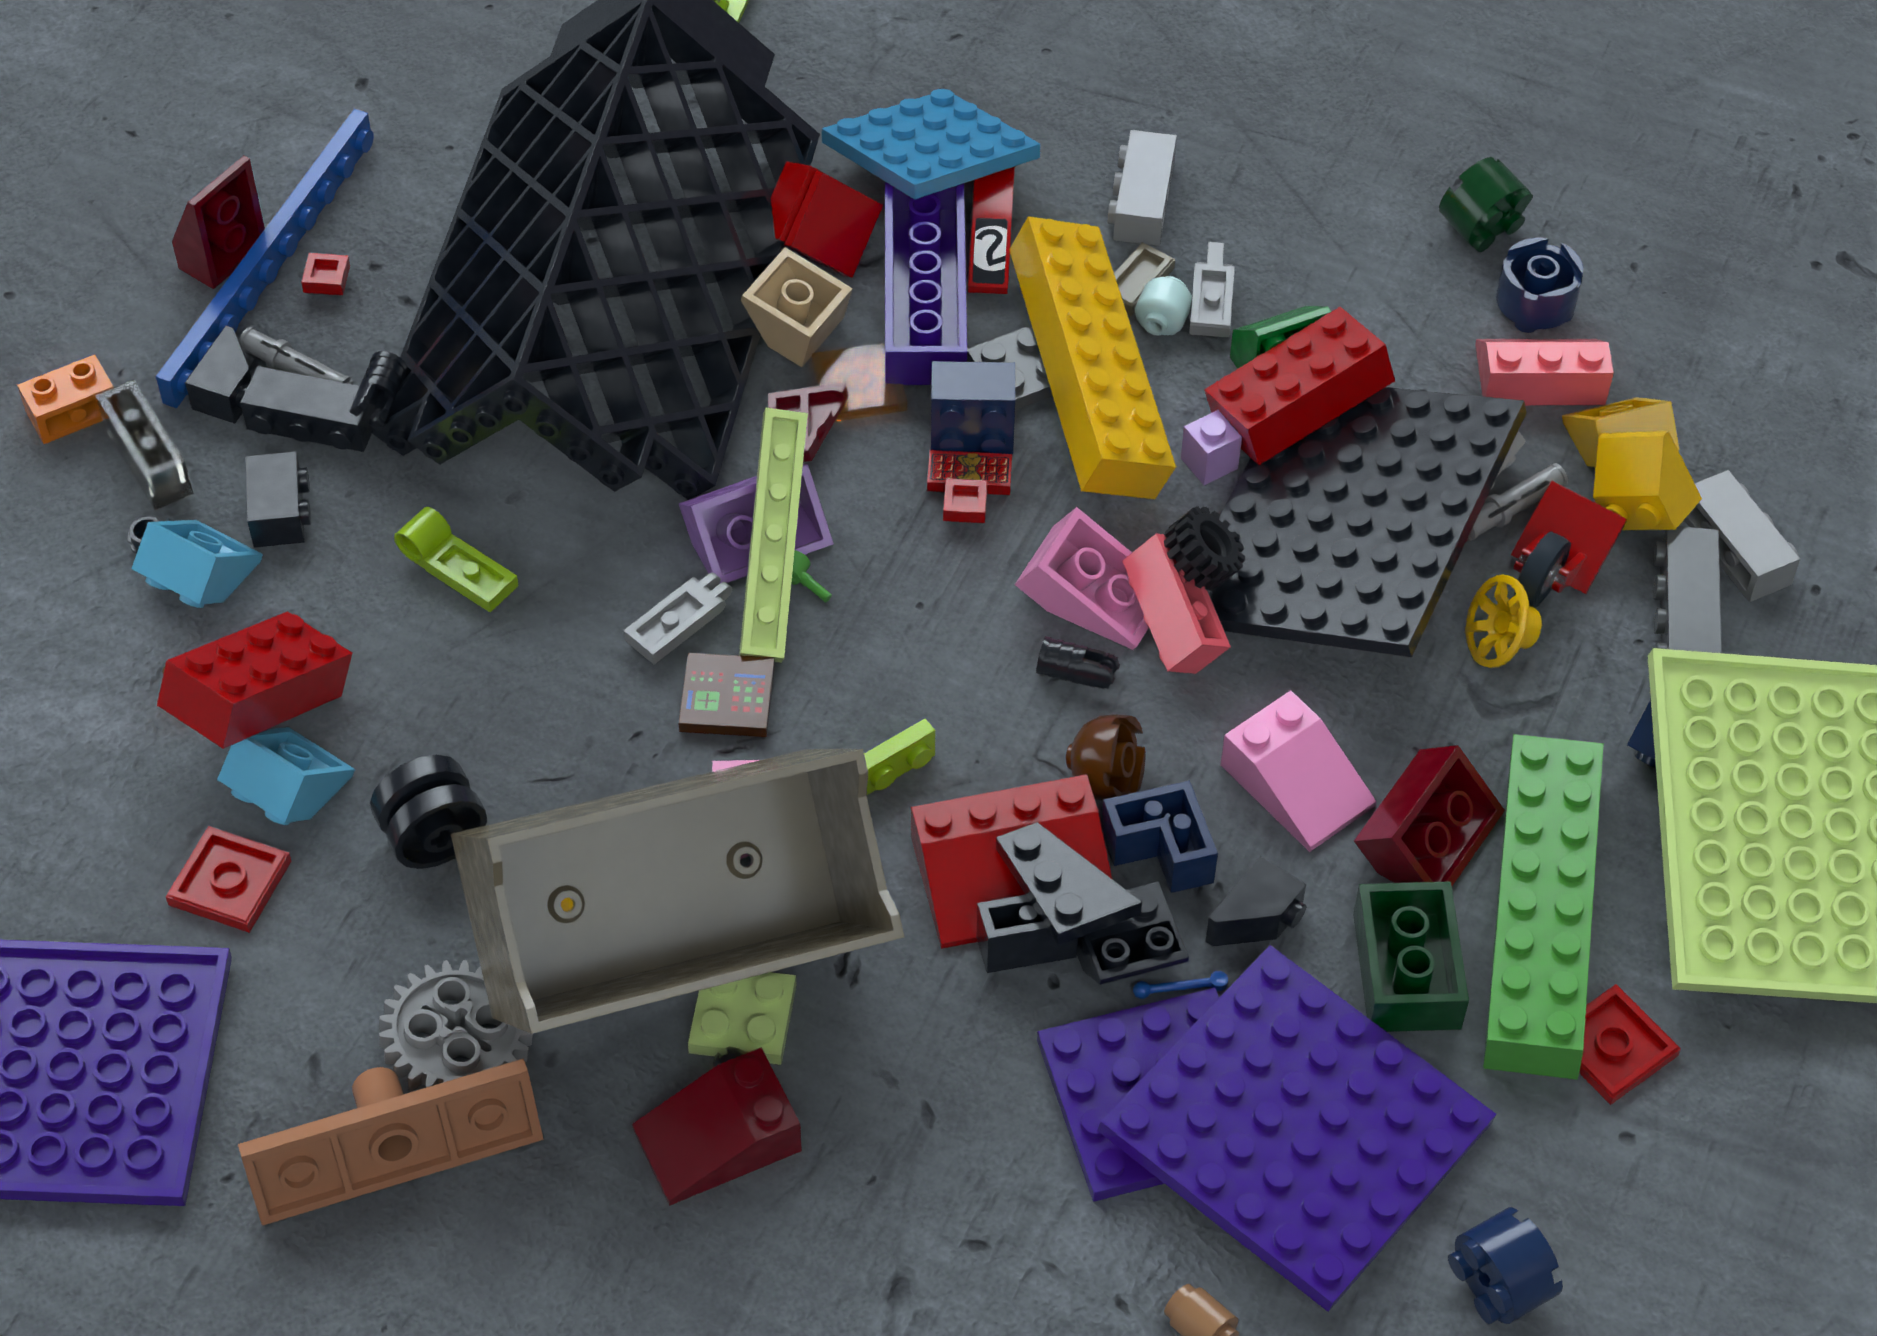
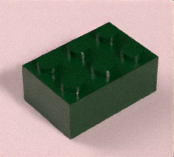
(1410, 956)

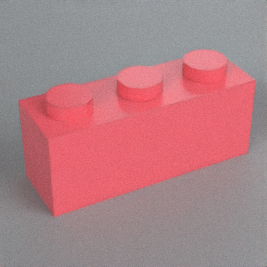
(1175, 609)

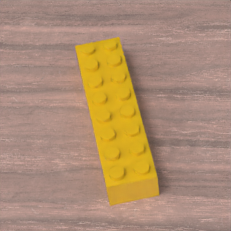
(1091, 359)

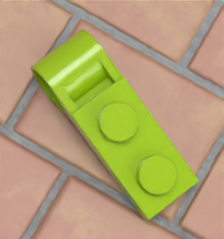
(432, 546)
(899, 755)

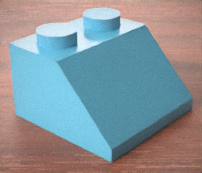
(193, 561)
(283, 774)

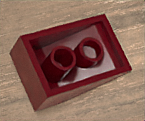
(219, 226)
(719, 1128)

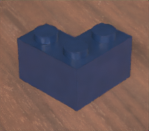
(1162, 825)

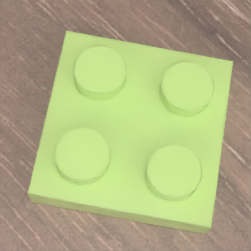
(744, 1016)

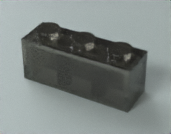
(144, 444)

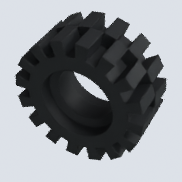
(1204, 548)

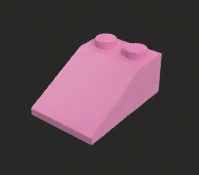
(1084, 580)
(1296, 771)

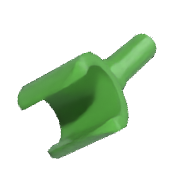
(800, 566)

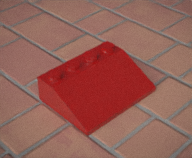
(959, 851)

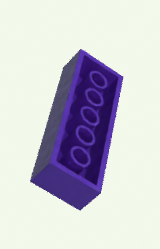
(924, 283)

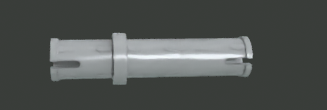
(281, 356)
(1493, 502)

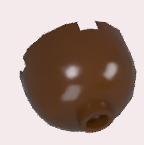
(1108, 755)

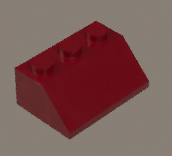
(1430, 819)

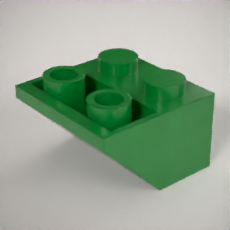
(1265, 334)

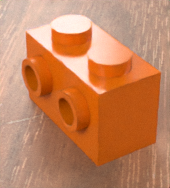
(65, 398)

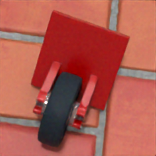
(1564, 543)

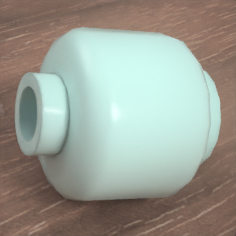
(1164, 304)

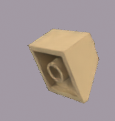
(796, 305)

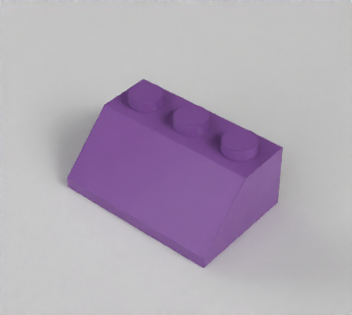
(723, 520)

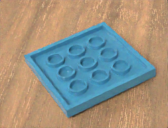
(930, 143)

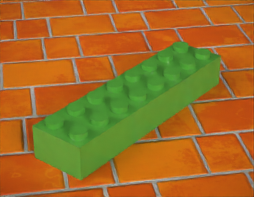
(1544, 908)

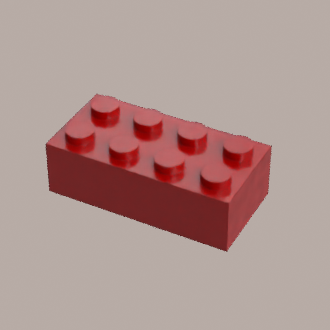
(1302, 384)
(254, 679)

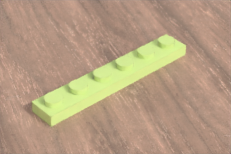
(773, 534)

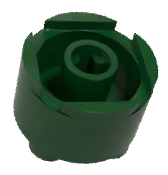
(1486, 203)

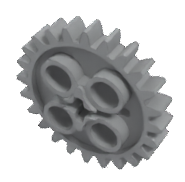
(453, 1028)

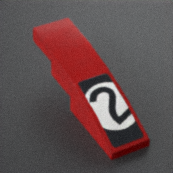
(991, 233)

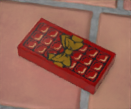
(970, 465)

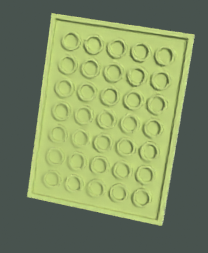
(1768, 823)

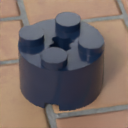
(1539, 284)
(1506, 1267)

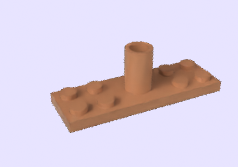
(390, 1138)

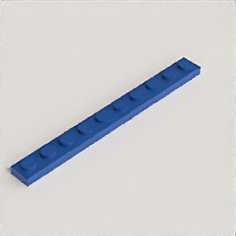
(268, 253)

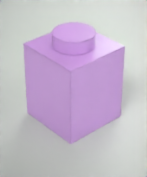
(1211, 447)

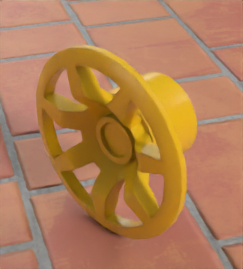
(1508, 622)

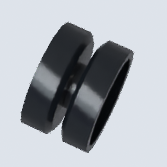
(423, 806)

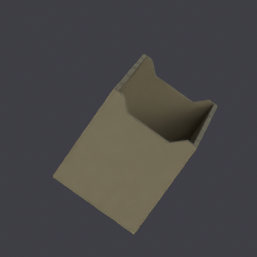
(665, 891)

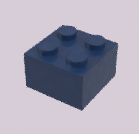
(973, 406)

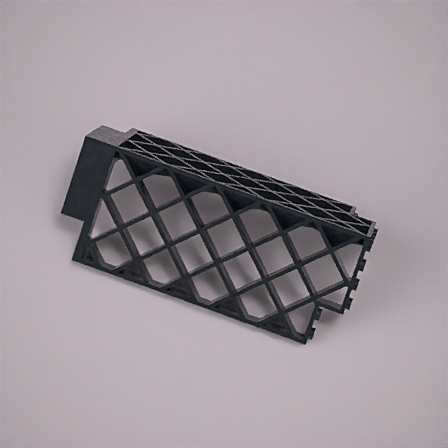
(521, 249)

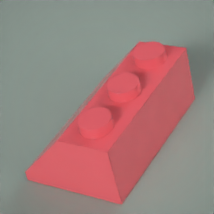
(1545, 370)

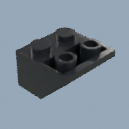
(1135, 944)

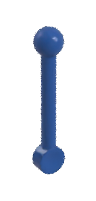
(1217, 980)

